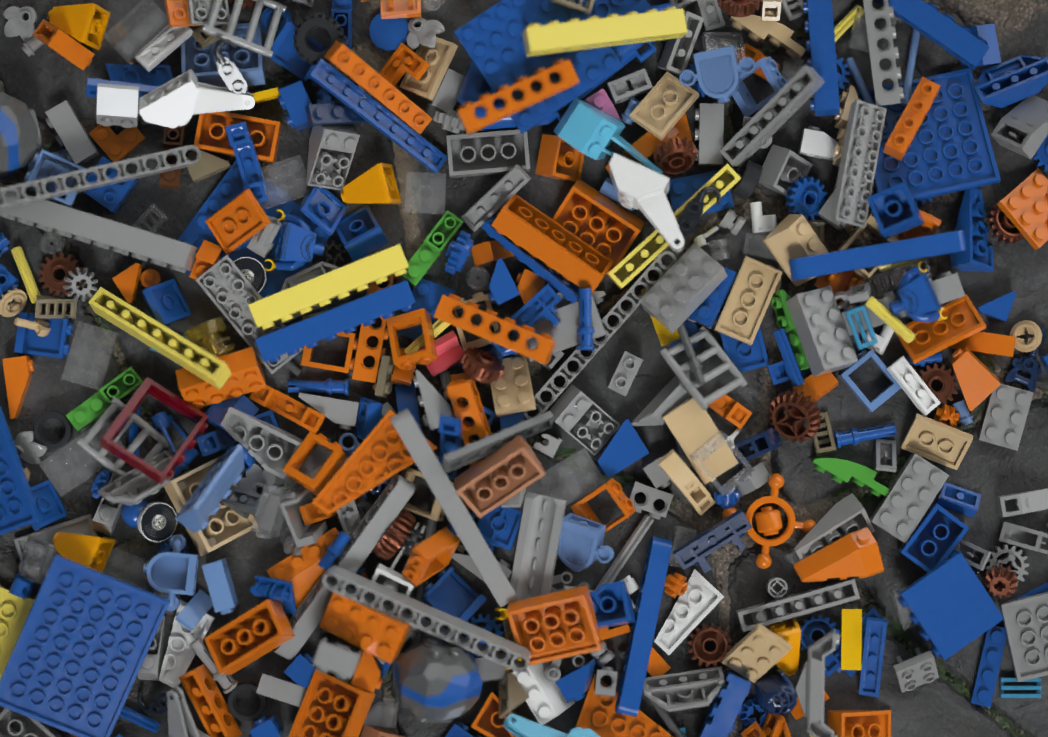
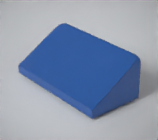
(368, 417)
(958, 499)

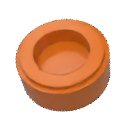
(150, 278)

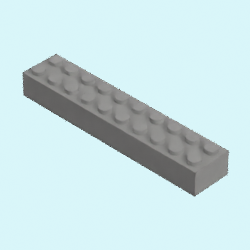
(103, 233)

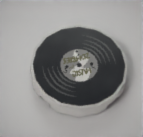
(253, 271)
(157, 521)

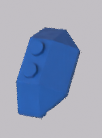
(1012, 80)

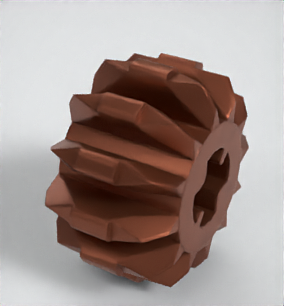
(1002, 588)

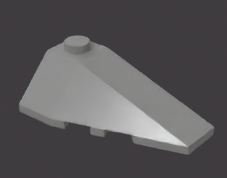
(264, 442)
(843, 518)

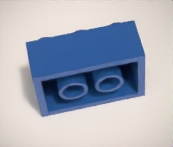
(933, 538)

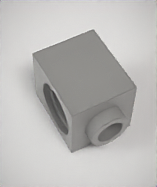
(606, 691)

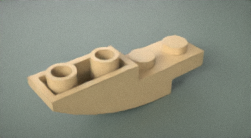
(777, 32)
(846, 99)
(686, 482)

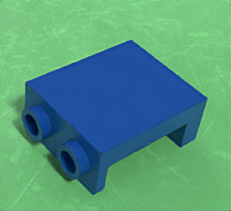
(286, 56)
(52, 345)
(453, 595)

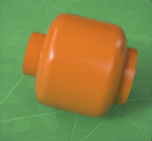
(768, 521)

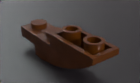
(172, 139)

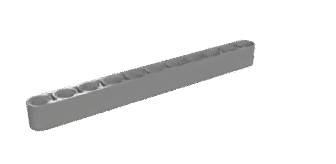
(100, 172)
(616, 310)
(453, 507)
(353, 555)
(421, 610)

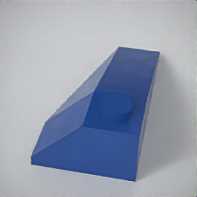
(979, 255)
(612, 605)

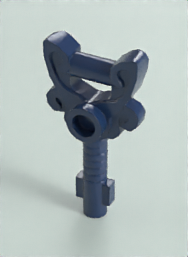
(1026, 363)

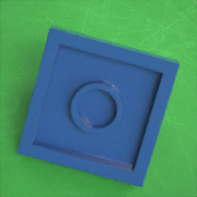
(166, 302)
(48, 504)

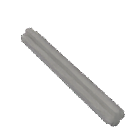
(627, 550)

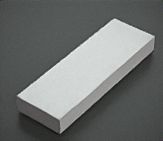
(163, 47)
(913, 385)

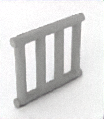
(248, 41)
(692, 386)
(147, 430)

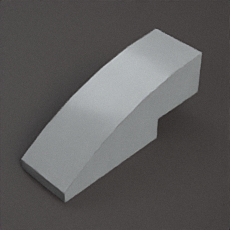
(1024, 537)

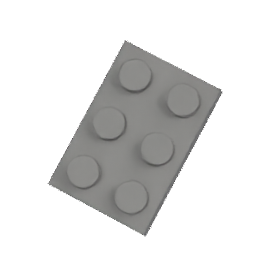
(1005, 416)

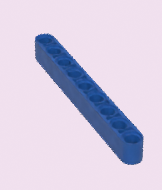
(877, 255)
(643, 629)

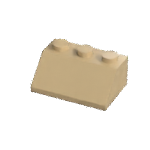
(793, 240)

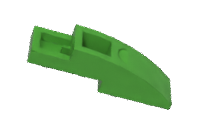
(432, 248)
(785, 321)
(98, 403)
(843, 470)

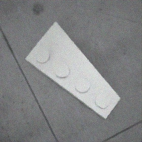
(688, 612)
(178, 653)

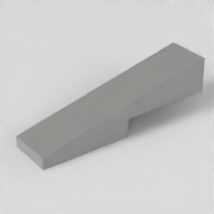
(281, 690)

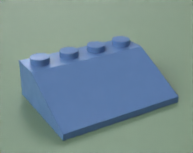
(205, 64)
(212, 489)

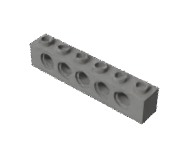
(882, 96)
(772, 116)
(798, 604)

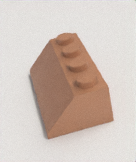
(499, 476)

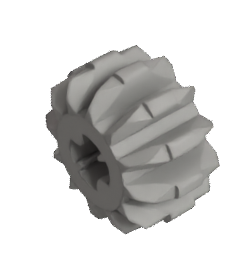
(82, 290)

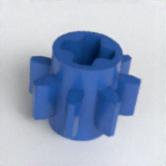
(727, 501)

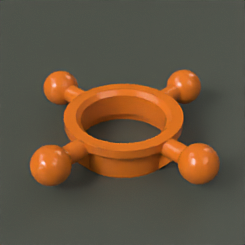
(775, 481)

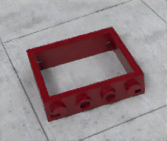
(171, 400)

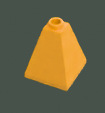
(82, 22)
(373, 187)
(84, 549)
(790, 632)

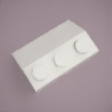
(545, 696)

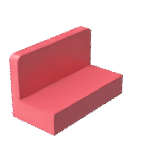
(448, 353)

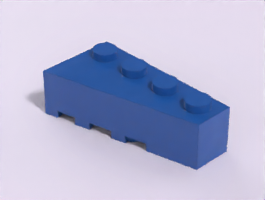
(726, 706)

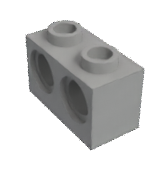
(629, 86)
(625, 373)
(651, 495)

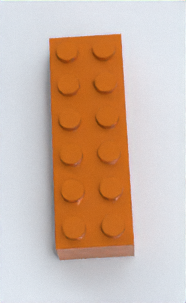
(552, 243)

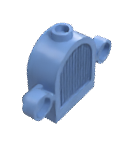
(718, 72)
(582, 543)
(173, 572)

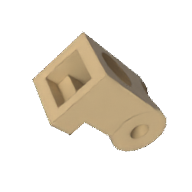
(770, 7)

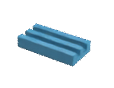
(866, 343)
(1037, 687)

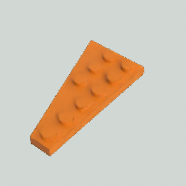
(371, 464)
(600, 716)

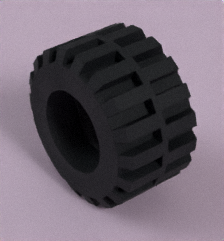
(306, 27)

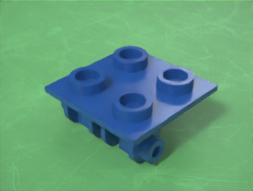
(275, 589)

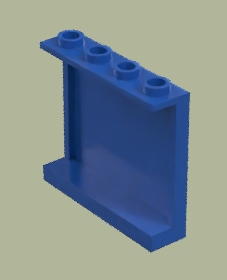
(950, 606)

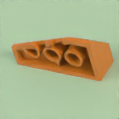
(847, 557)

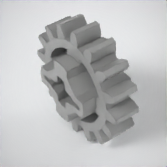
(450, 121)
(1009, 558)

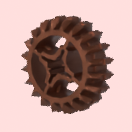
(796, 410)
(395, 535)

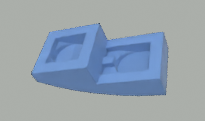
(195, 610)

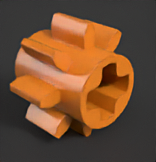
(947, 415)
(675, 584)

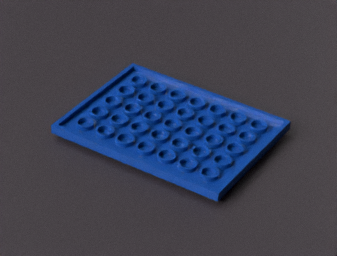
(80, 649)

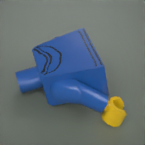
(295, 244)
(917, 297)

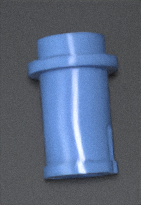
(633, 103)
(965, 417)

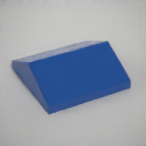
(988, 33)
(323, 209)
(218, 411)

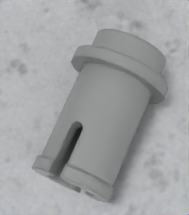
(31, 46)

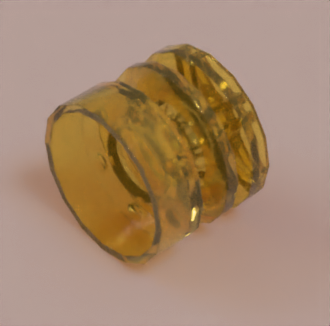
(208, 337)

